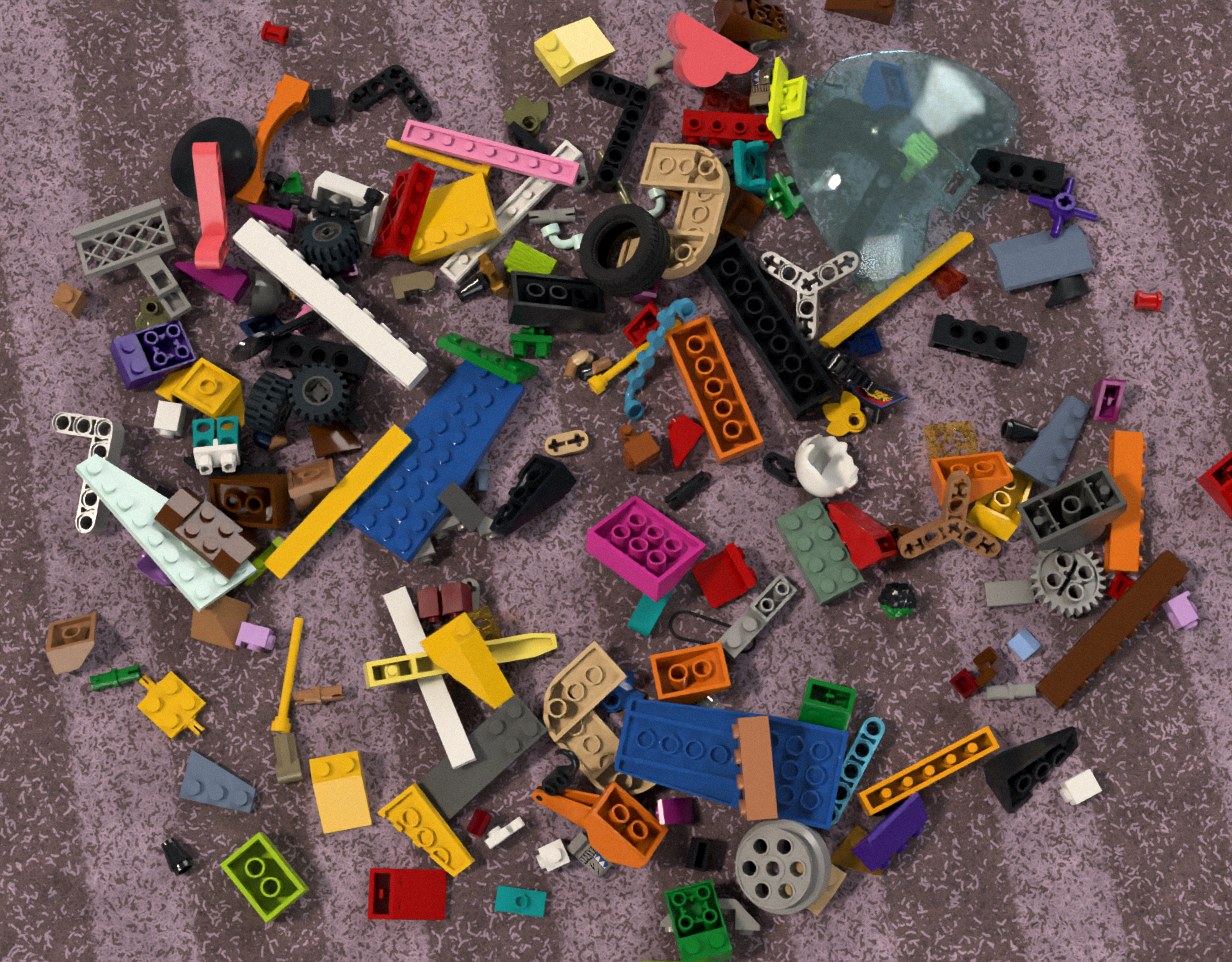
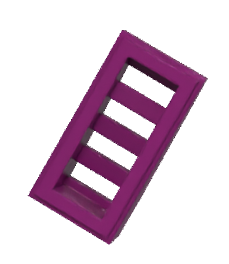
(277, 217)

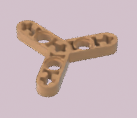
(952, 516)

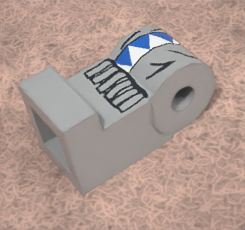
(588, 855)

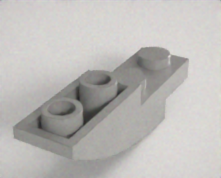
(163, 284)
(756, 616)

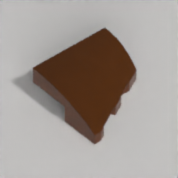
(332, 439)

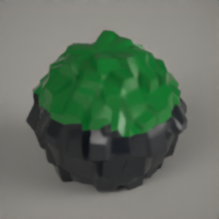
(897, 600)

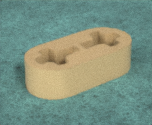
(565, 438)

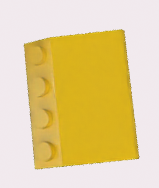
(455, 220)

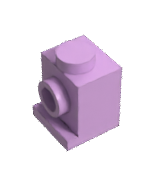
(1181, 611)
(256, 637)

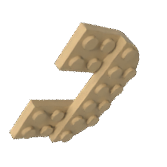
(701, 208)
(578, 727)

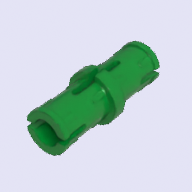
(115, 677)

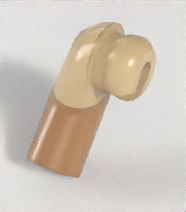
(576, 360)

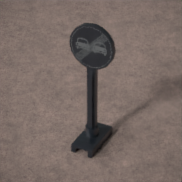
(260, 341)

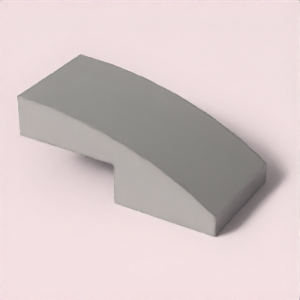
(1008, 593)

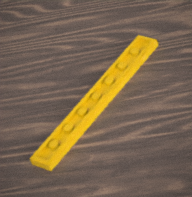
(896, 290)
(337, 502)

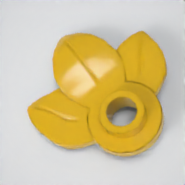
(841, 413)

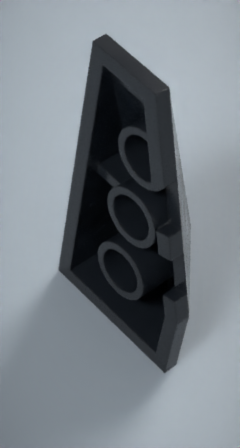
(540, 486)
(1020, 768)

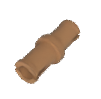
(319, 695)

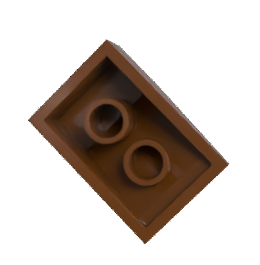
(871, 10)
(252, 499)

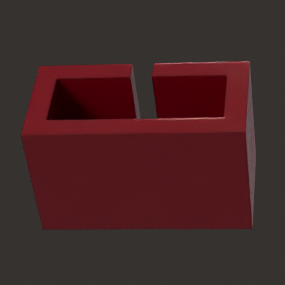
(444, 603)

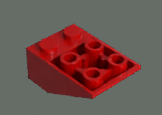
(1218, 483)
(864, 537)
(407, 894)

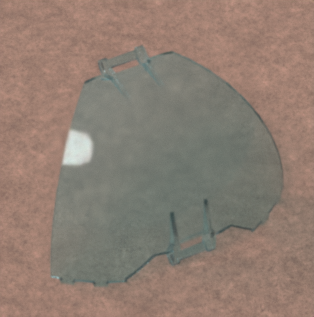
(883, 147)

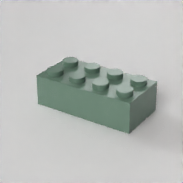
(818, 551)

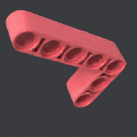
(212, 206)

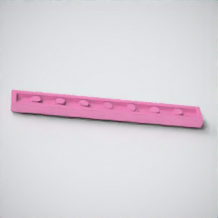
(491, 153)

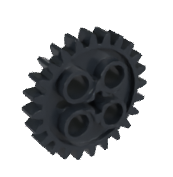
(844, 367)

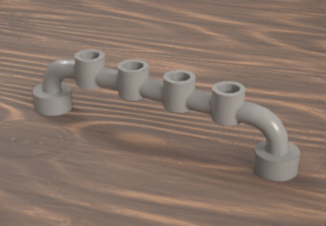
(655, 81)

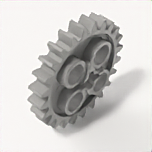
(1086, 590)

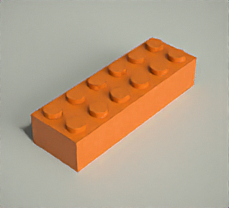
(713, 390)

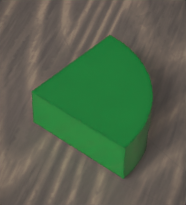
(293, 185)

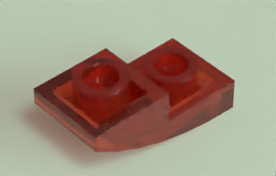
(720, 101)

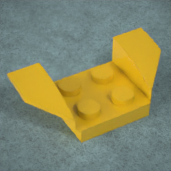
(207, 390)

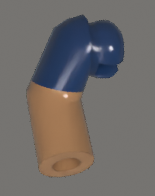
(269, 443)

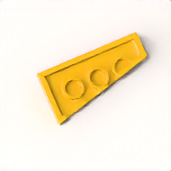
(426, 827)

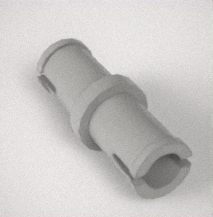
(551, 215)
(1010, 691)

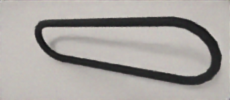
(706, 618)

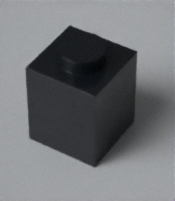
(322, 106)

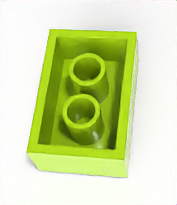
(264, 877)

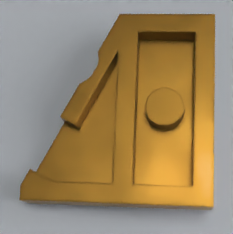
(489, 269)
(845, 857)

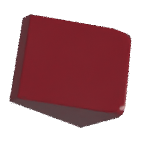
(479, 823)

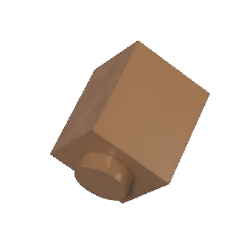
(70, 300)

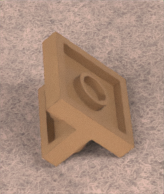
(311, 482)

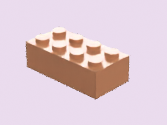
(756, 768)

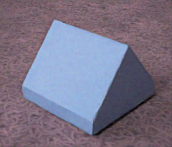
(1024, 644)

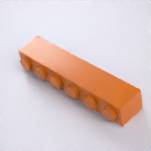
(1124, 533)

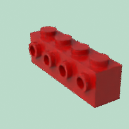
(723, 128)

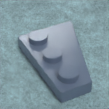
(215, 786)

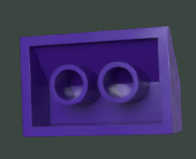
(892, 833)

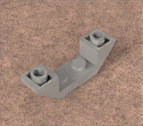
(448, 524)
(742, 919)

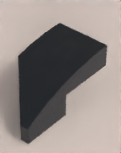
(1067, 289)

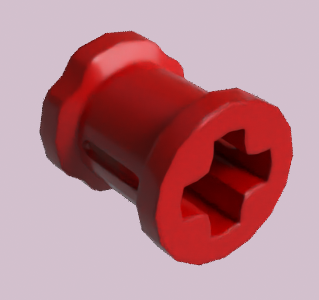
(275, 33)
(1147, 300)

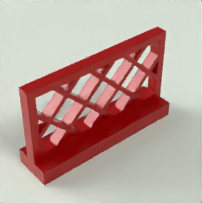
(403, 211)

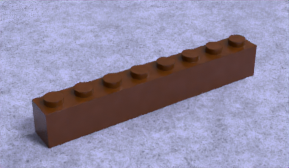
(1111, 629)

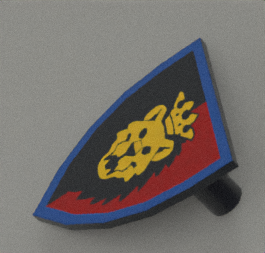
(878, 401)

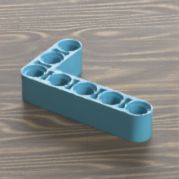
(857, 762)

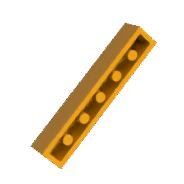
(927, 771)

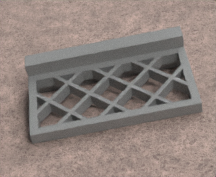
(120, 226)

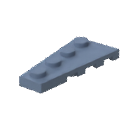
(1050, 451)

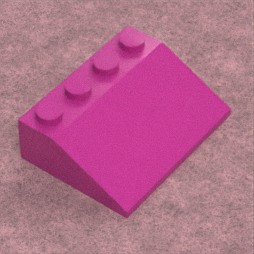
(644, 547)

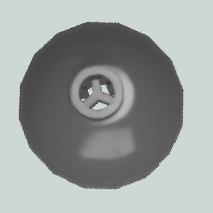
(265, 295)

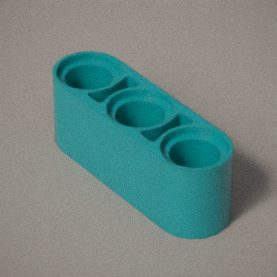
(647, 614)

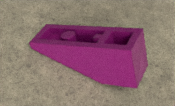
(225, 282)

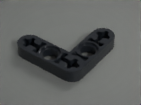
(390, 85)

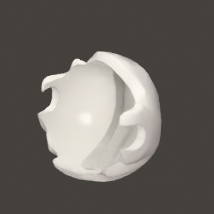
(825, 466)

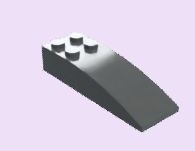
(496, 747)

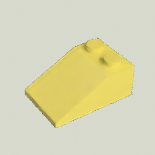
(572, 50)

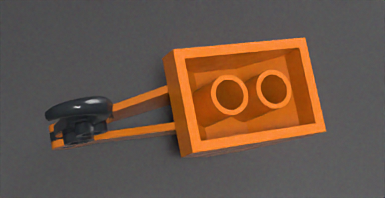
(613, 821)

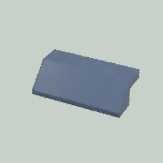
(1041, 257)

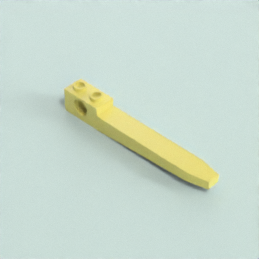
(420, 666)

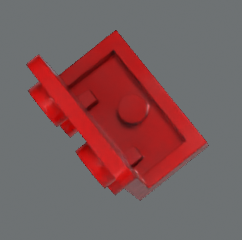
(724, 576)

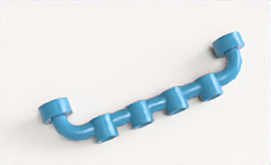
(685, 309)

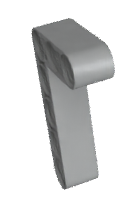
(99, 443)

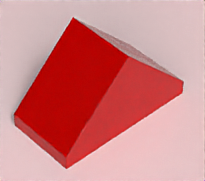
(642, 325)

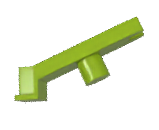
(258, 562)

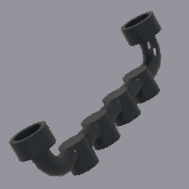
(325, 206)

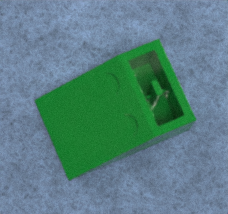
(826, 704)
(698, 923)

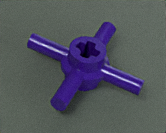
(1062, 207)

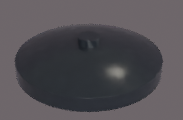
(237, 154)

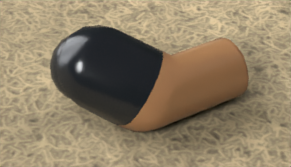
(586, 370)

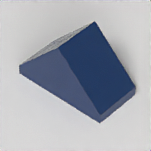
(259, 324)

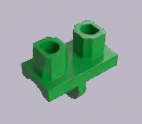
(781, 196)
(535, 339)

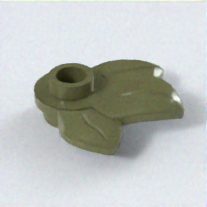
(527, 112)
(148, 319)

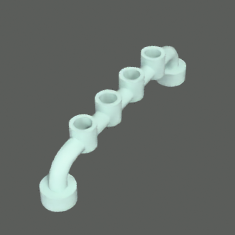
(552, 230)

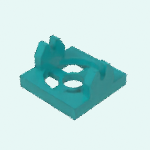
(742, 155)

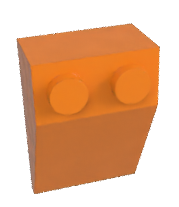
(985, 471)
(690, 673)

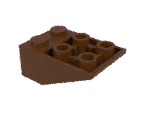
(750, 20)

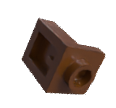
(989, 665)

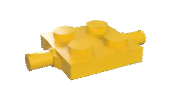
(171, 705)

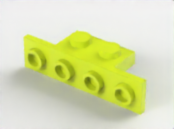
(786, 98)

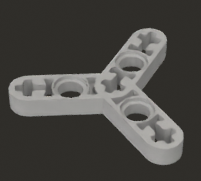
(799, 283)

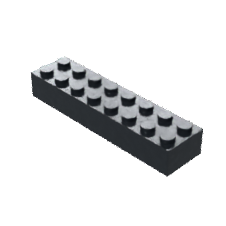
(766, 329)

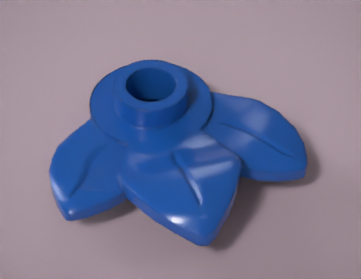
(622, 694)

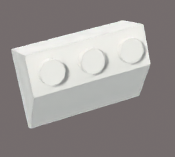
(345, 190)

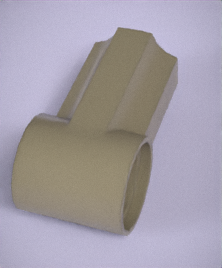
(287, 757)

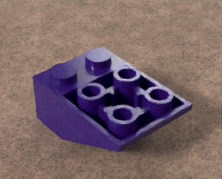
(151, 353)

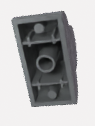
(1073, 511)

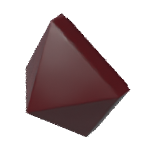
(964, 683)

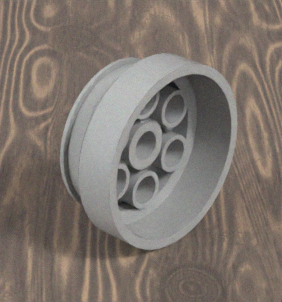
(806, 848)

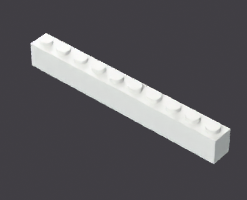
(331, 304)

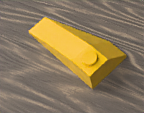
(465, 656)

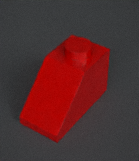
(682, 438)

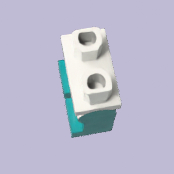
(217, 446)

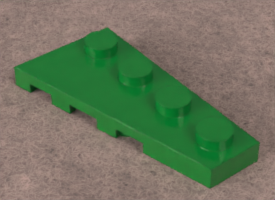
(496, 362)

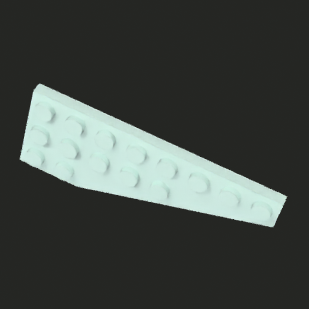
(136, 510)

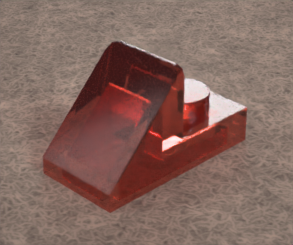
(946, 280)

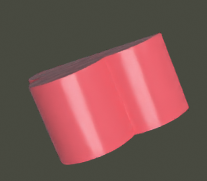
(704, 54)

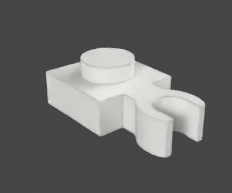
(498, 835)

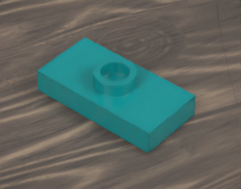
(520, 901)

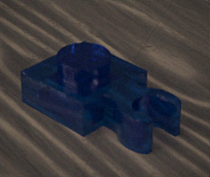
(863, 343)

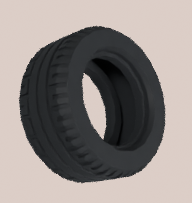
(642, 268)

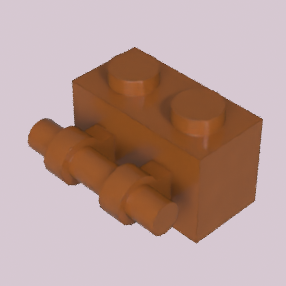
(638, 450)

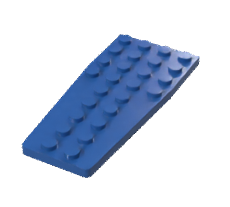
(446, 446)
(695, 748)

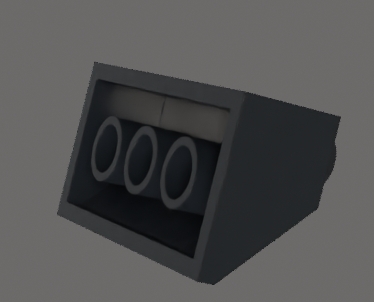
(555, 302)

